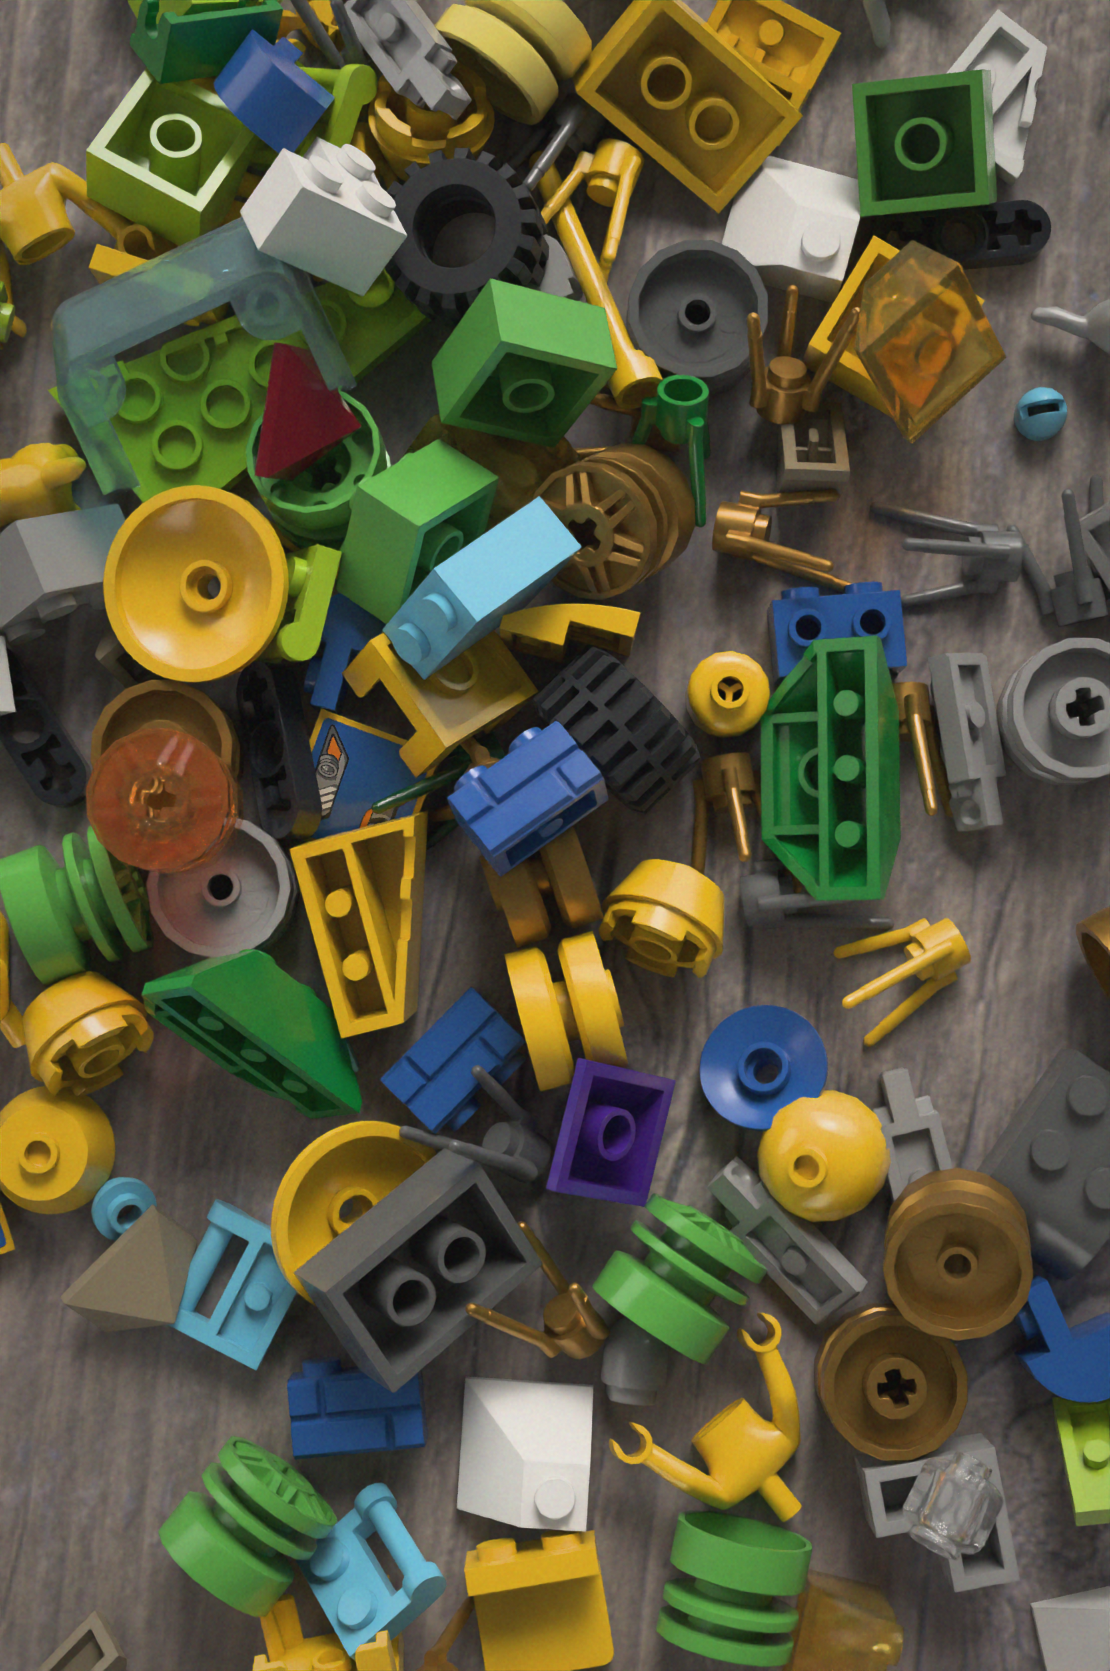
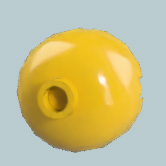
(824, 1157)

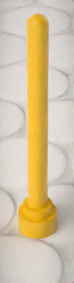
(635, 373)

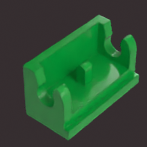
(199, 43)

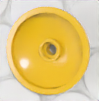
(161, 579)
(346, 1163)

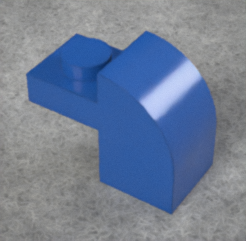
(272, 92)
(343, 637)
(1064, 1359)

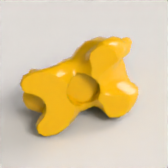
(38, 482)

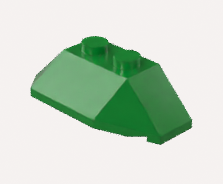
(834, 770)
(260, 1030)

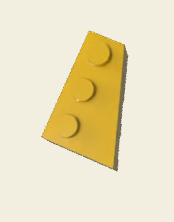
(367, 918)

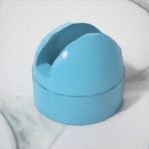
(1042, 425)

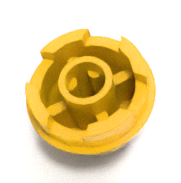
(412, 132)
(666, 917)
(82, 1033)
(54, 1150)

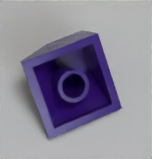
(610, 1133)

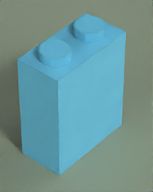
(478, 586)

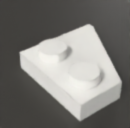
(1015, 68)

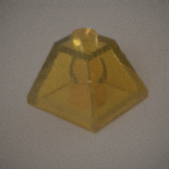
(923, 337)

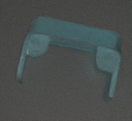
(161, 294)

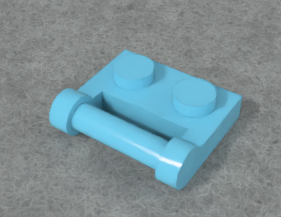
(254, 1297)
(353, 1583)

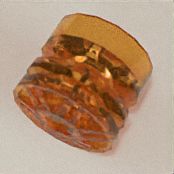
(184, 836)

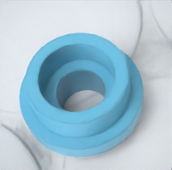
(112, 1198)

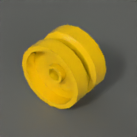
(567, 1010)

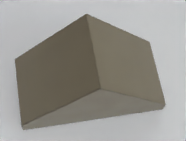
(813, 452)

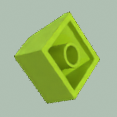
(170, 159)

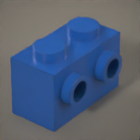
(858, 612)

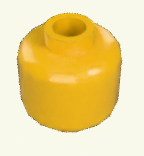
(721, 716)

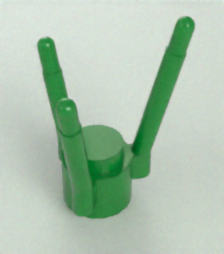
(682, 419)

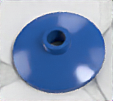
(745, 1045)

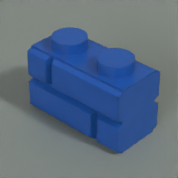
(527, 796)
(436, 1070)
(348, 1412)

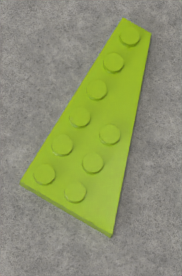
(202, 393)

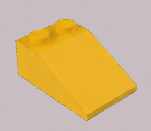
(685, 98)

